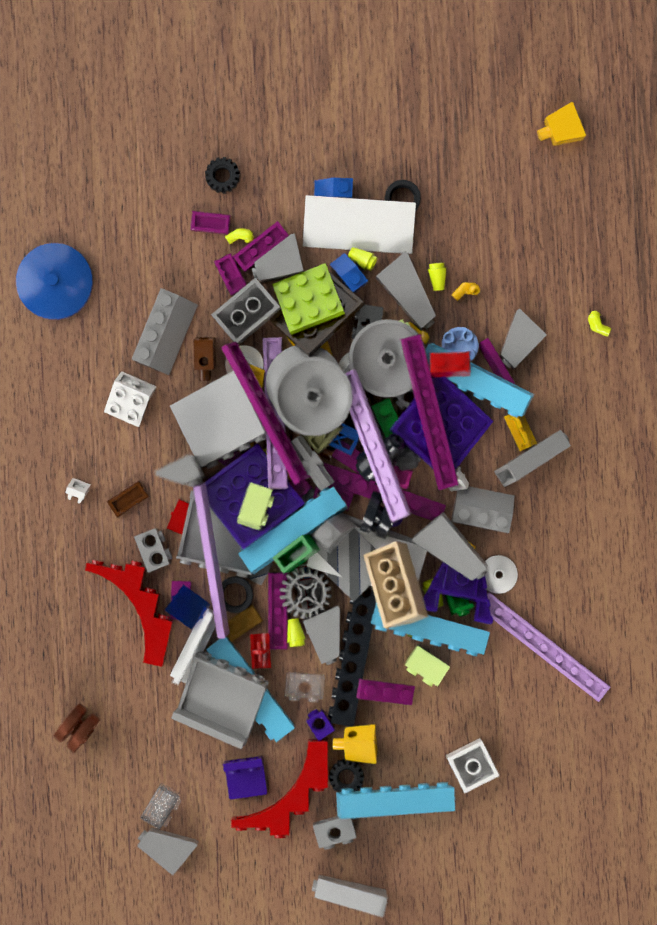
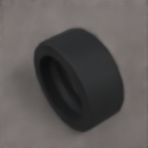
(404, 184)
(249, 592)

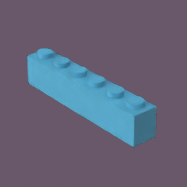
(489, 386)
(299, 523)
(439, 632)
(270, 712)
(395, 801)

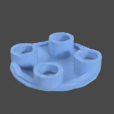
(461, 340)

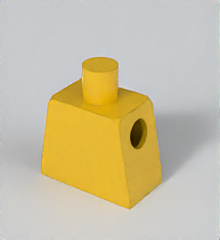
(562, 126)
(358, 744)

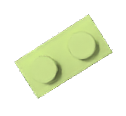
(255, 506)
(426, 665)

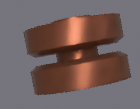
(77, 728)

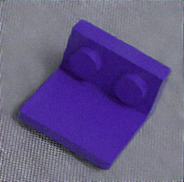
(245, 777)

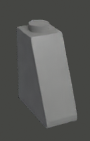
(279, 262)
(520, 339)
(333, 532)
(325, 634)
(166, 848)

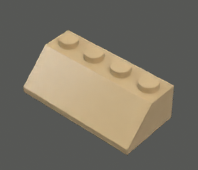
(395, 585)

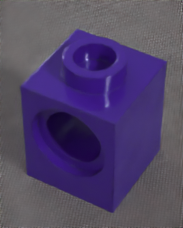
(325, 730)

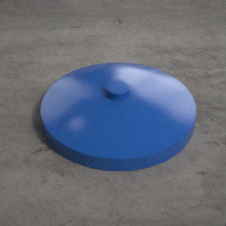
(54, 281)

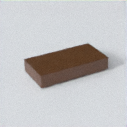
(128, 499)

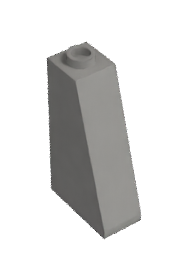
(406, 289)
(532, 458)
(450, 546)
(351, 894)

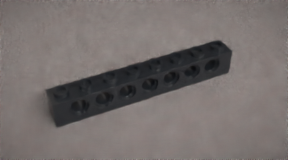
(347, 716)

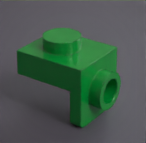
(458, 606)

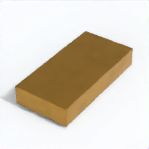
(243, 622)

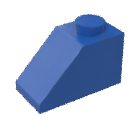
(334, 187)
(349, 273)

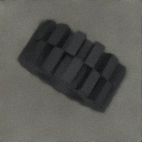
(222, 186)
(346, 765)

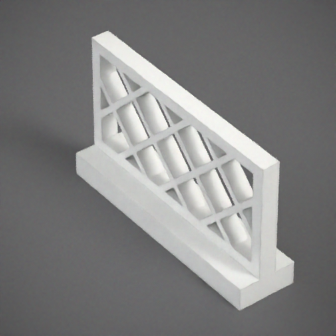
(196, 643)

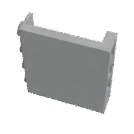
(218, 421)
(192, 548)
(221, 699)

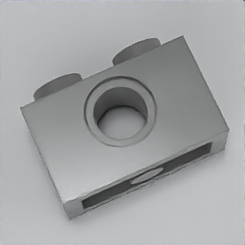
(326, 840)

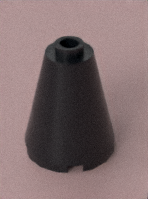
(394, 445)

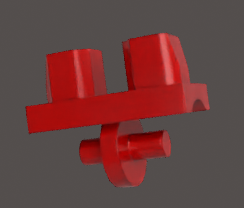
(260, 650)

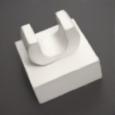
(462, 481)
(78, 489)

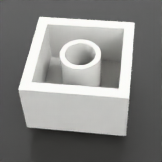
(472, 765)

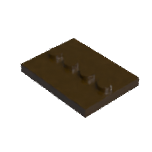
(313, 338)

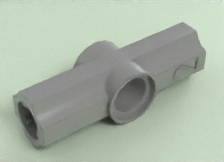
(312, 463)

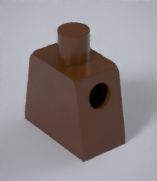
(204, 348)

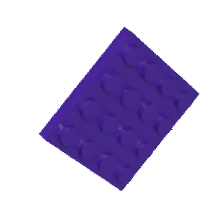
(461, 419)
(228, 490)

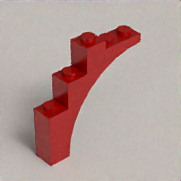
(156, 629)
(277, 816)

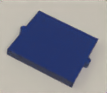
(187, 607)

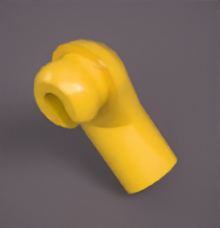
(466, 288)

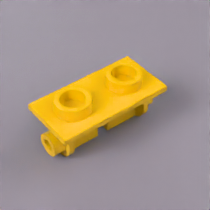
(520, 431)

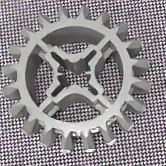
(317, 580)

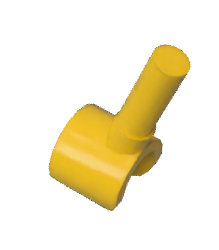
(424, 335)

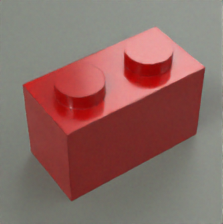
(450, 364)

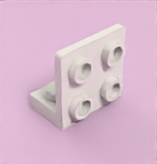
(129, 398)

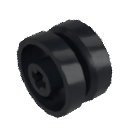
(376, 514)

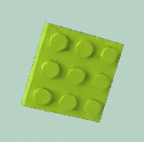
(308, 299)

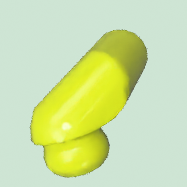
(240, 233)
(596, 325)

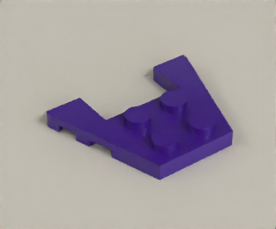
(453, 583)

